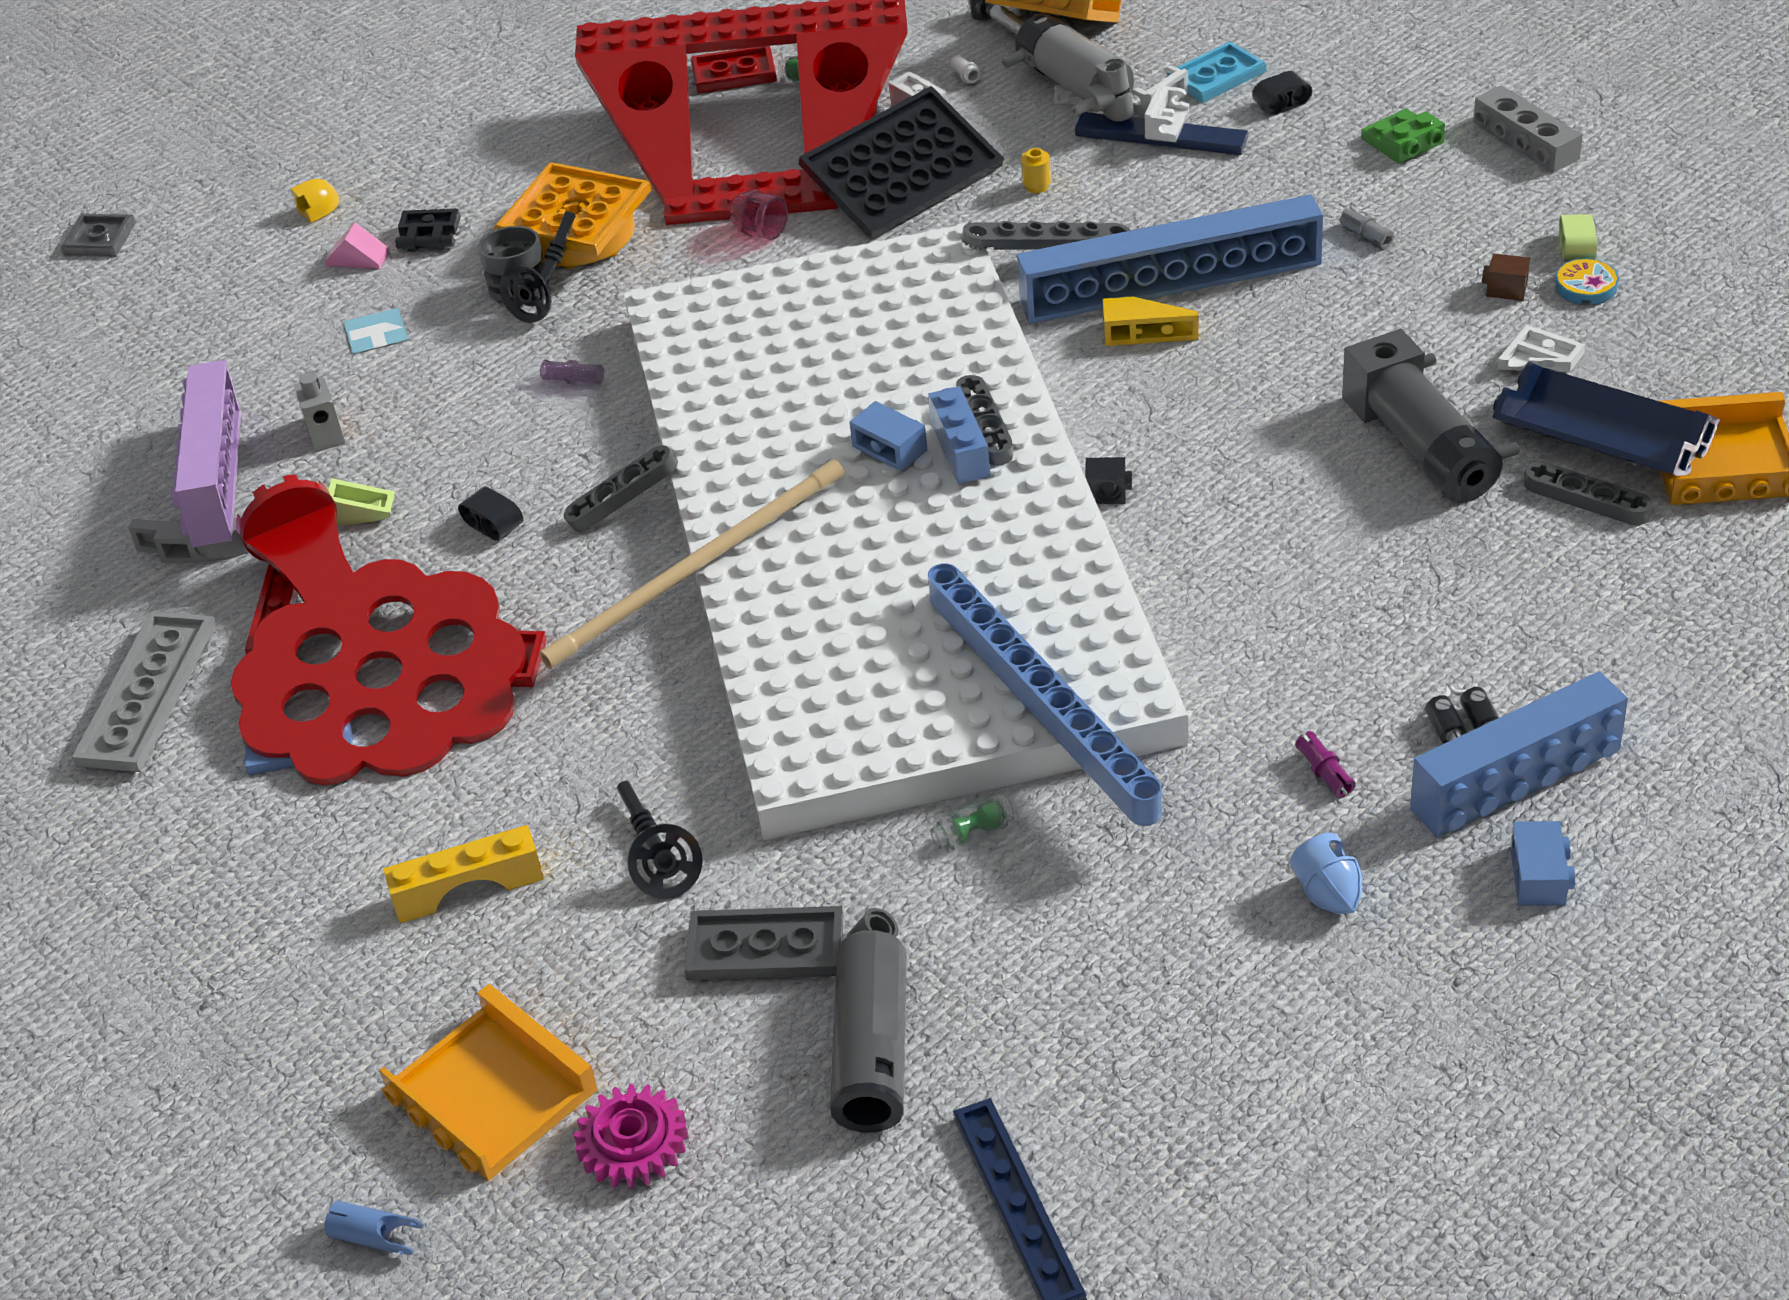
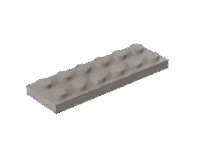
(144, 692)

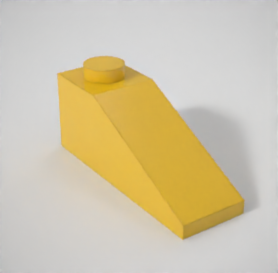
(1146, 321)

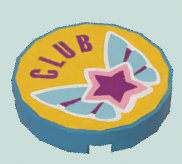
(1586, 281)

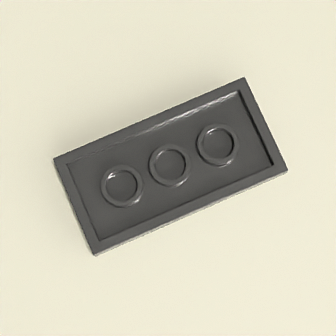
(763, 943)

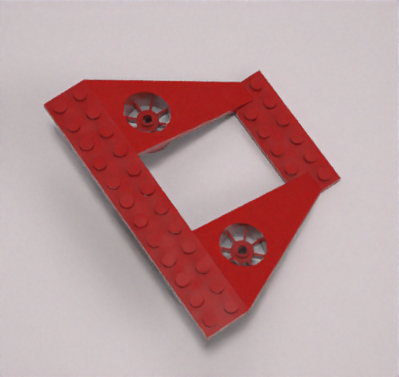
(643, 86)

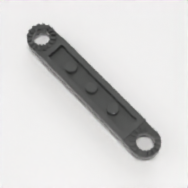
(1034, 234)

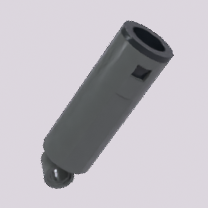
(869, 1026)

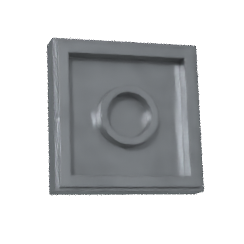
(98, 234)

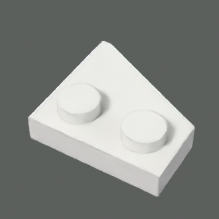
(1542, 349)

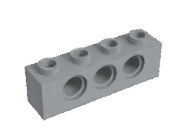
(1527, 128)

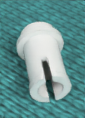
(968, 71)

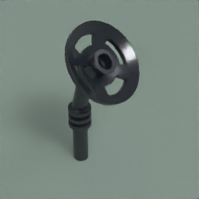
(532, 288)
(658, 850)

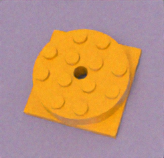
(598, 199)

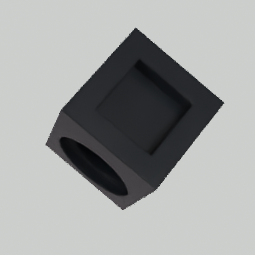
(1108, 479)

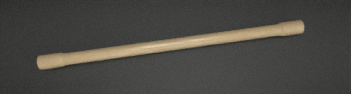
(569, 644)

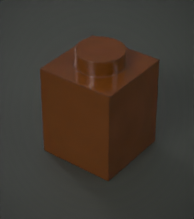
(1506, 276)

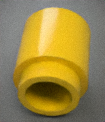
(1036, 170)

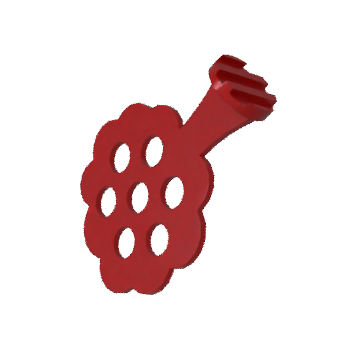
(299, 537)

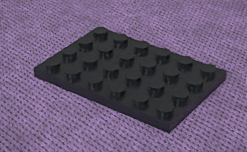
(900, 162)

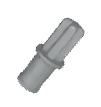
(1367, 228)

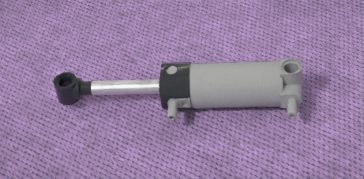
(1067, 58)

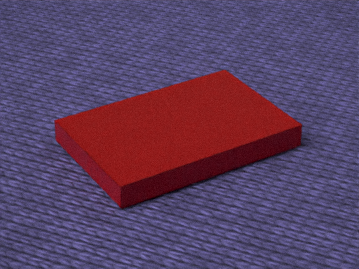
(733, 69)

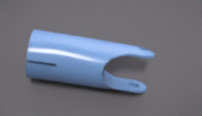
(366, 1226)

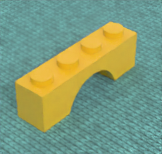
(423, 881)

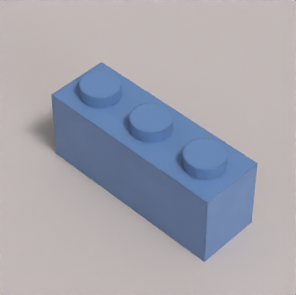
(959, 434)

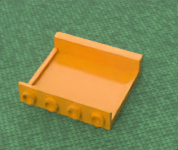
(1084, 9)
(1746, 453)
(492, 1085)

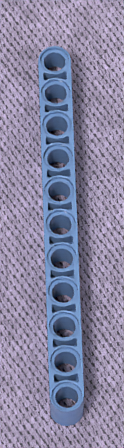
(1046, 695)

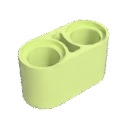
(1577, 236)

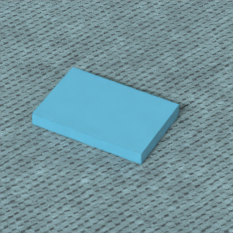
(1220, 71)

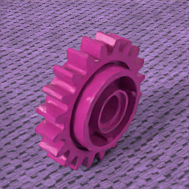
(606, 1139)

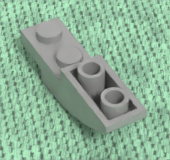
(174, 547)

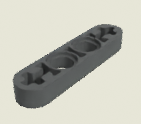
(988, 418)
(651, 469)
(1541, 479)

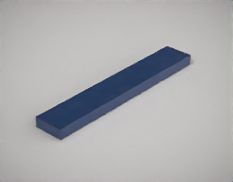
(1190, 137)
(1018, 1203)

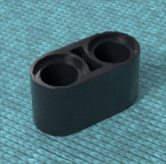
(1282, 92)
(490, 513)

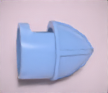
(1328, 875)

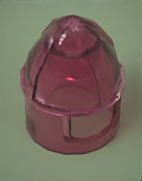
(758, 214)

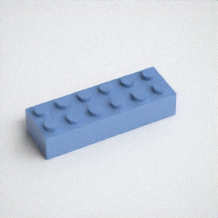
(1517, 753)

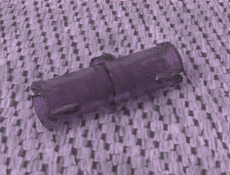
(571, 372)

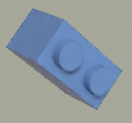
(888, 436)
(1540, 863)

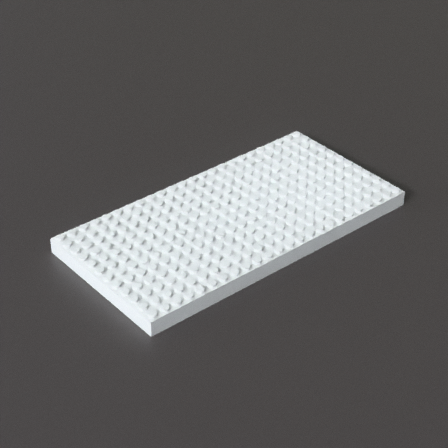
(824, 619)

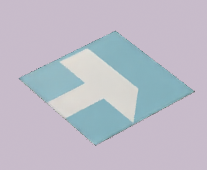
(375, 330)

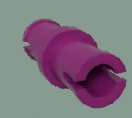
(1325, 764)

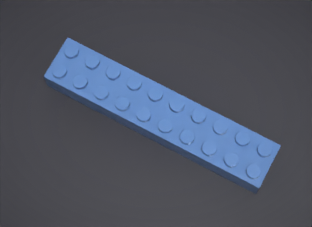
(1170, 258)

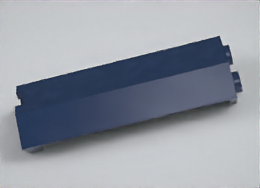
(1606, 420)

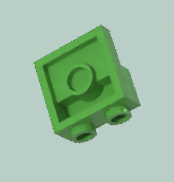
(1405, 134)

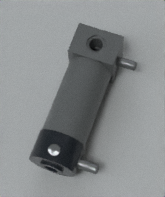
(1388, 383)

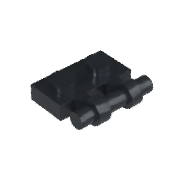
(427, 229)

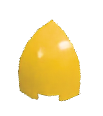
(315, 199)

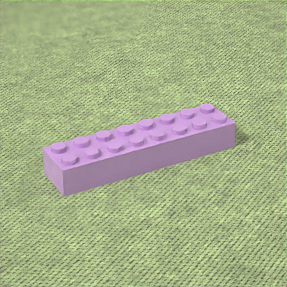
(207, 454)

